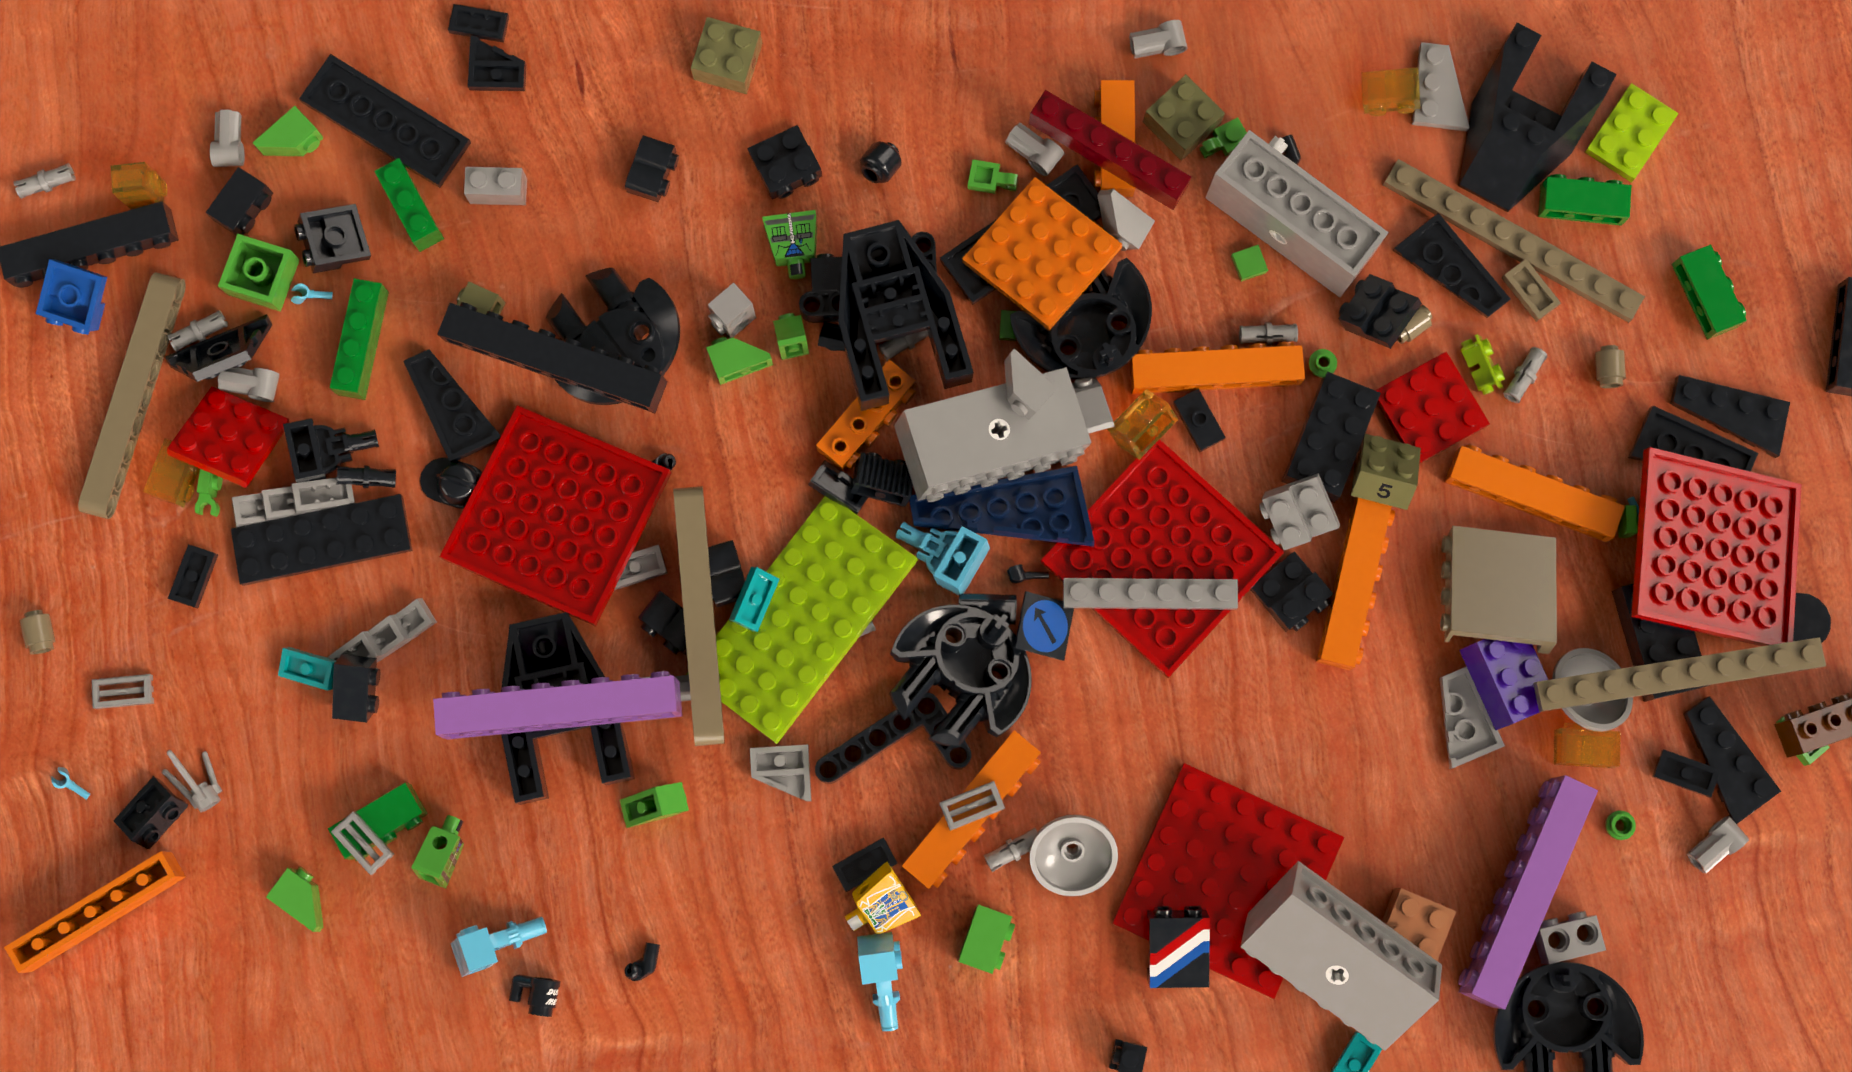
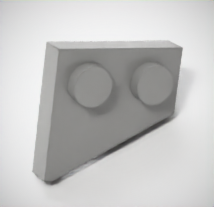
(783, 768)

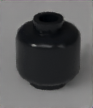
(880, 162)

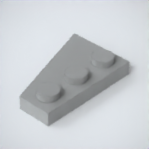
(1439, 90)
(1466, 720)

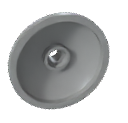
(1595, 716)
(1073, 869)

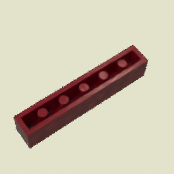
(1109, 149)

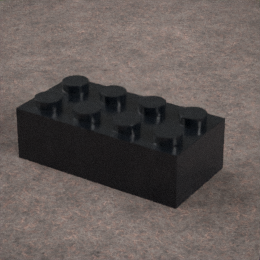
(1332, 433)
(1653, 641)

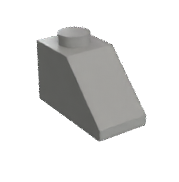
(1123, 219)
(1025, 385)
(1093, 404)

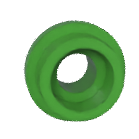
(1316, 368)
(1628, 821)

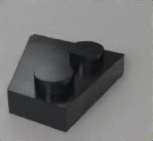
(494, 69)

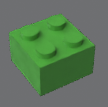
(259, 272)
(985, 939)

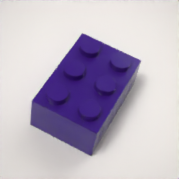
(1505, 679)

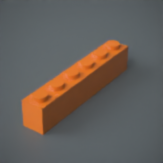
(1217, 368)
(1535, 493)
(1354, 584)
(946, 846)
(94, 912)

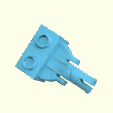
(951, 554)
(476, 948)
(879, 963)

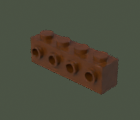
(1817, 728)

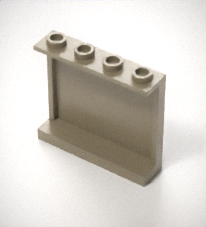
(1500, 587)

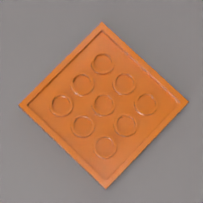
(1042, 253)

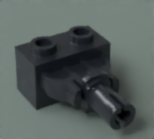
(320, 449)

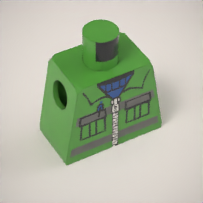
(792, 240)
(438, 864)

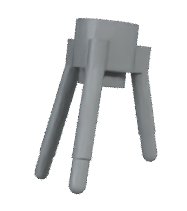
(201, 795)

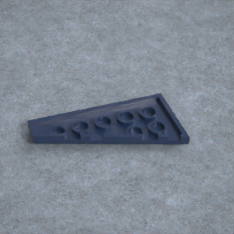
(1030, 507)

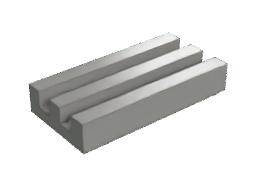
(147, 690)
(995, 796)
(379, 861)

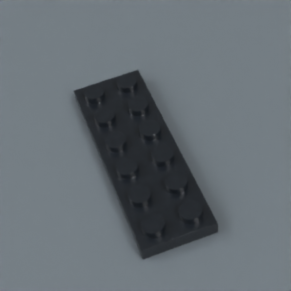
(385, 120)
(1071, 186)
(321, 539)

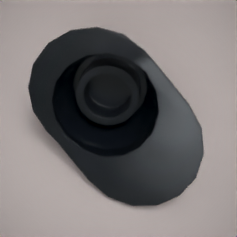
(449, 482)

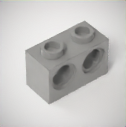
(731, 311)
(1569, 944)

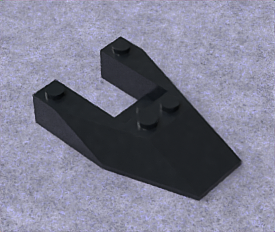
(1516, 140)
(891, 294)
(555, 652)

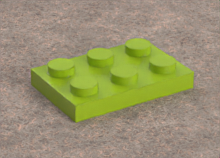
(1631, 132)

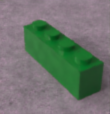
(359, 339)

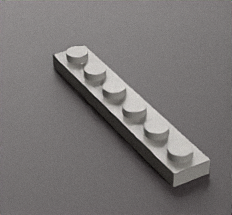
(1150, 593)

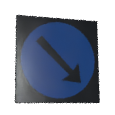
(1044, 626)

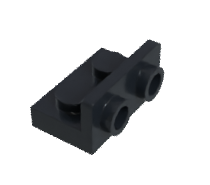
(150, 813)

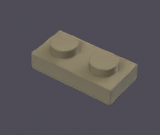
(1531, 290)

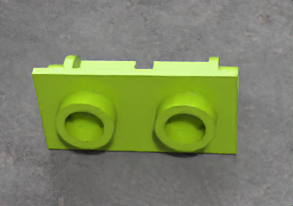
(1488, 374)

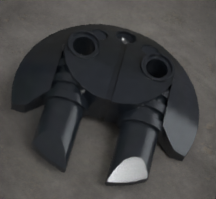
(622, 326)
(1089, 329)
(963, 669)
(1565, 1021)

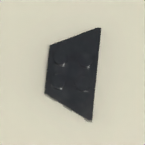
(221, 351)

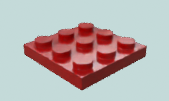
(1431, 407)
(228, 437)

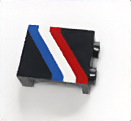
(1178, 947)

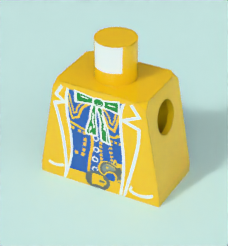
(882, 902)

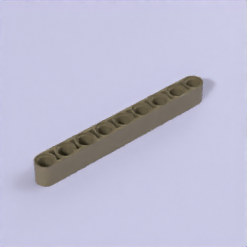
(132, 396)
(698, 616)

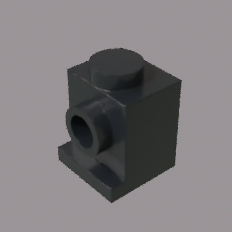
(1127, 1056)

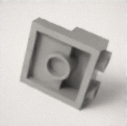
(1299, 511)

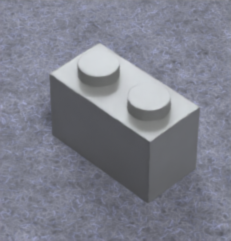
(495, 186)

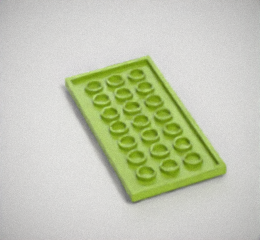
(828, 592)

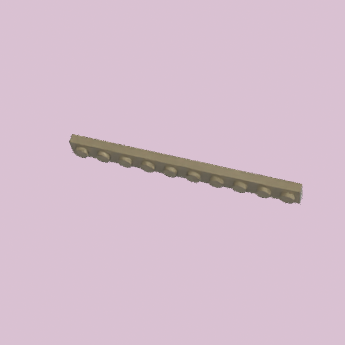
(1514, 241)
(1679, 674)

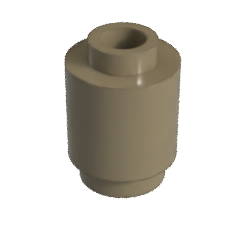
(1418, 324)
(1610, 366)
(37, 632)

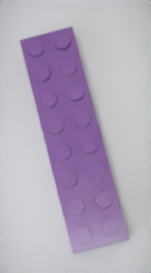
(557, 707)
(1527, 891)

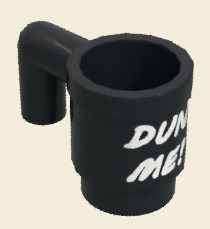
(541, 996)

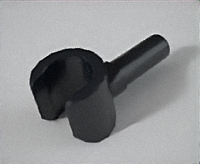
(1017, 574)

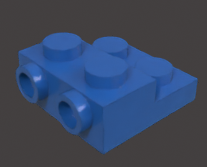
(72, 297)

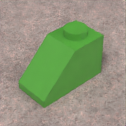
(289, 136)
(791, 336)
(736, 359)
(654, 804)
(299, 897)

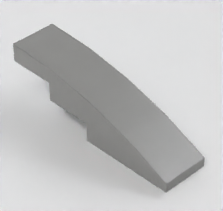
(291, 501)
(390, 633)

